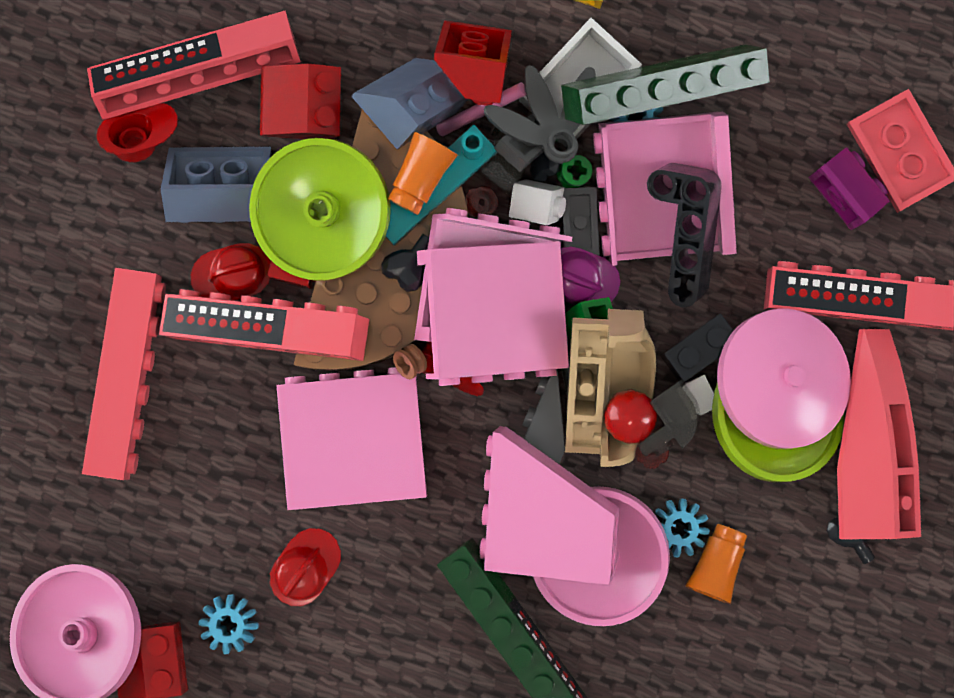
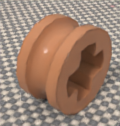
(410, 361)

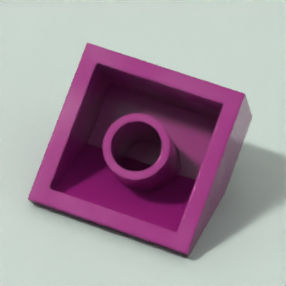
(850, 188)

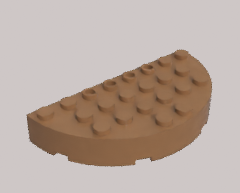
(377, 297)

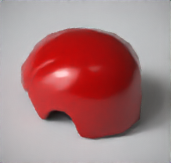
(630, 416)

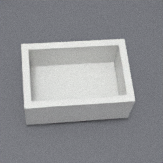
(587, 48)

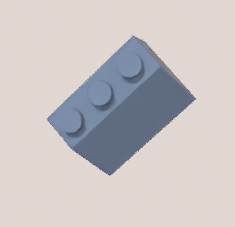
(410, 100)
(210, 183)

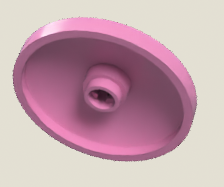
(784, 378)
(639, 570)
(75, 633)

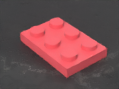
(902, 150)

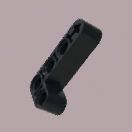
(687, 235)

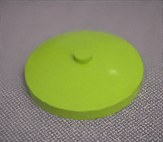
(319, 209)
(768, 462)

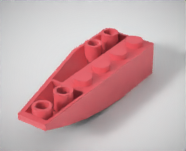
(878, 447)

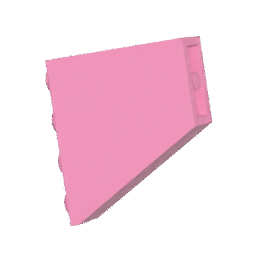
(544, 517)

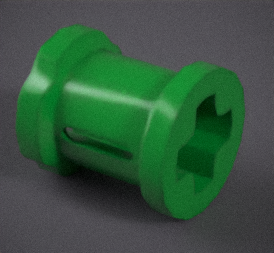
(582, 166)

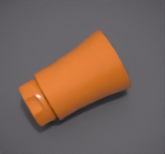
(420, 172)
(719, 564)

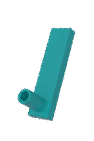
(472, 152)

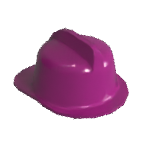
(587, 276)

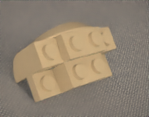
(604, 360)

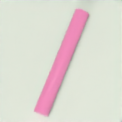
(477, 111)

